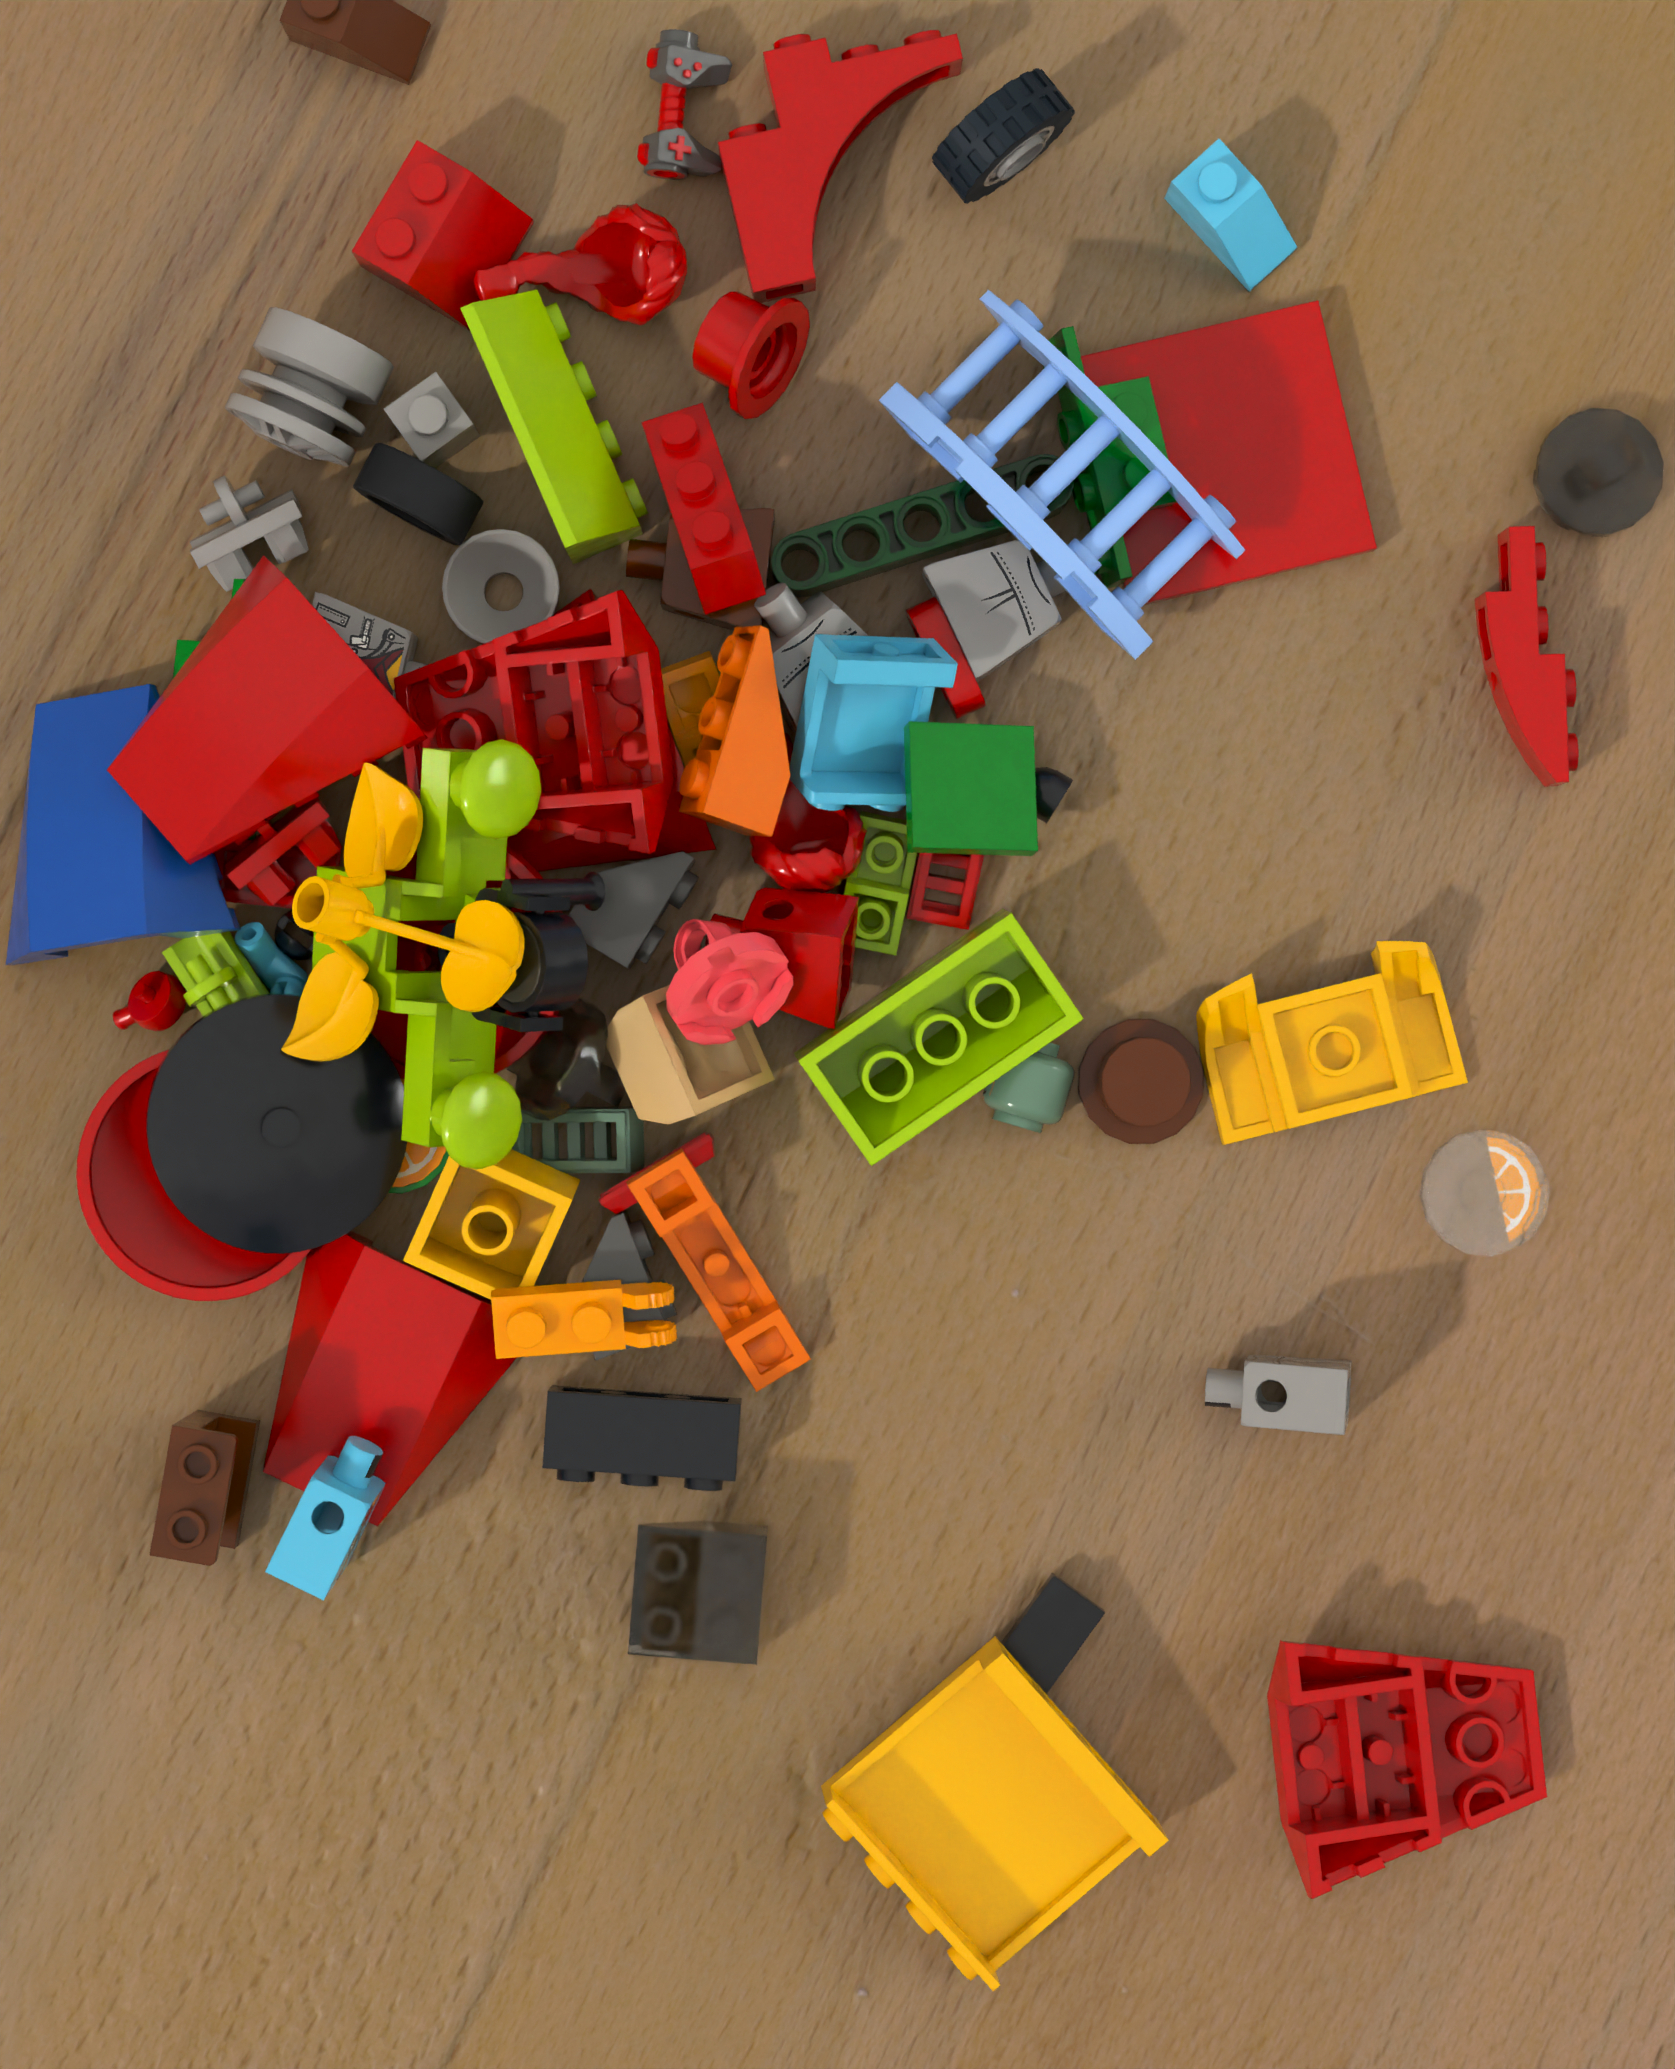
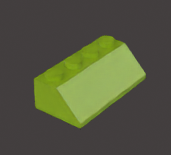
(554, 424)
(938, 1036)

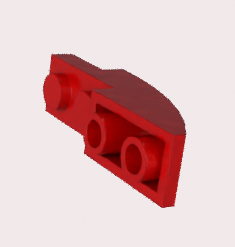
(1526, 685)

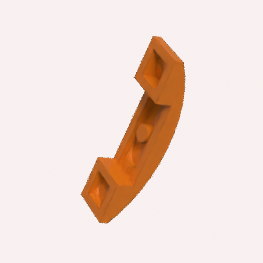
(719, 1269)

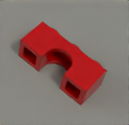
(704, 508)

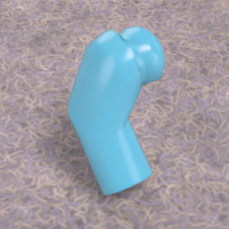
(269, 962)

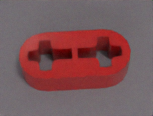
(930, 622)

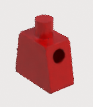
(816, 938)

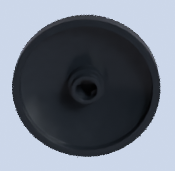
(268, 1142)

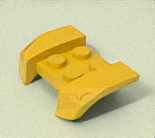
(1328, 1046)

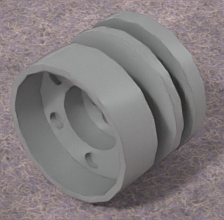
(309, 387)

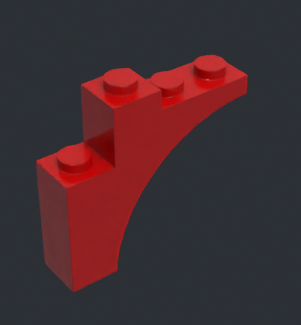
(820, 111)

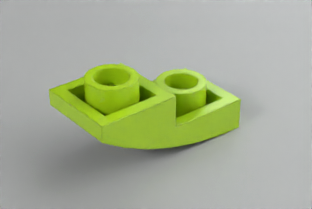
(882, 883)

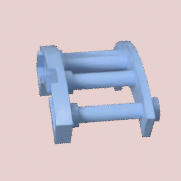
(1025, 509)

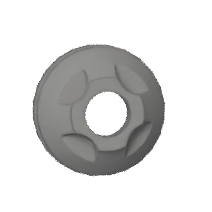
(483, 559)

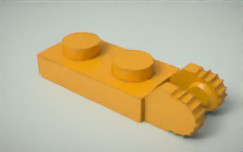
(577, 1318)

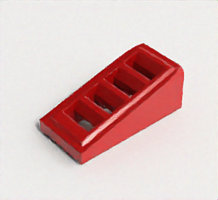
(940, 912)

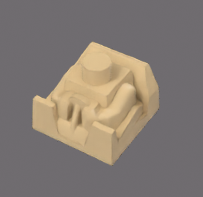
(674, 1076)

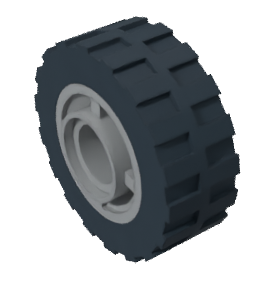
(1003, 135)

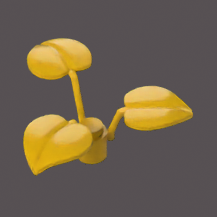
(336, 1001)

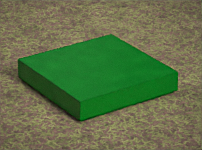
(970, 789)

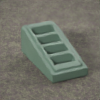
(628, 1140)

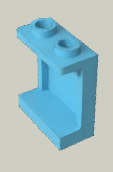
(856, 714)

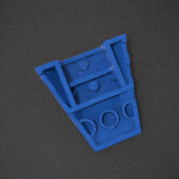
(88, 853)

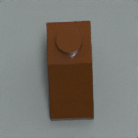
(361, 32)

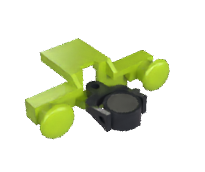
(450, 1083)

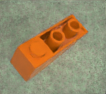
(742, 748)

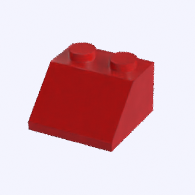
(438, 230)

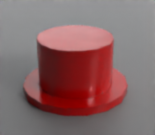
(752, 349)

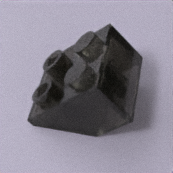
(698, 1591)

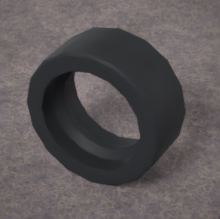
(418, 493)

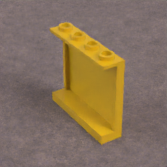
(987, 1811)

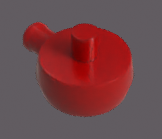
(153, 1003)

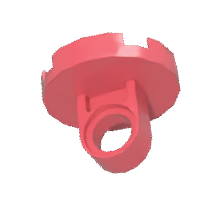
(724, 982)

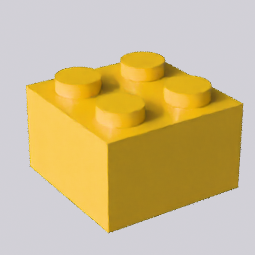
(492, 1223)

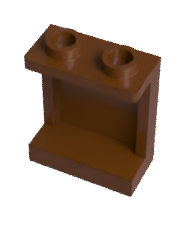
(204, 1487)

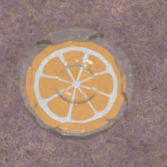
(1484, 1192)

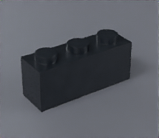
(641, 1436)

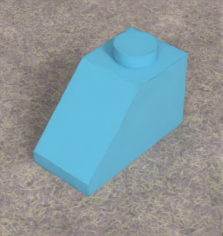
(1231, 214)

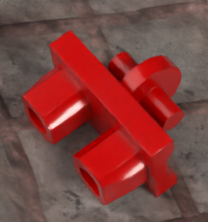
(257, 862)

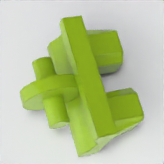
(213, 971)

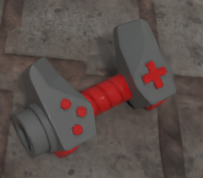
(678, 67)

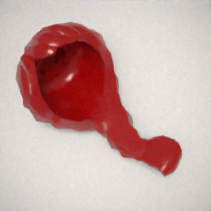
(620, 266)
(809, 845)

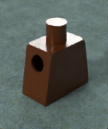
(679, 595)

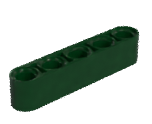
(887, 525)

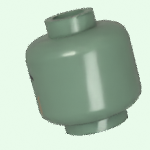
(1032, 1091)

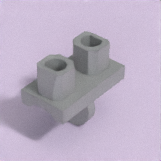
(223, 545)

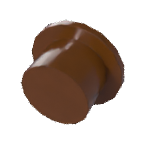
(1140, 1081)

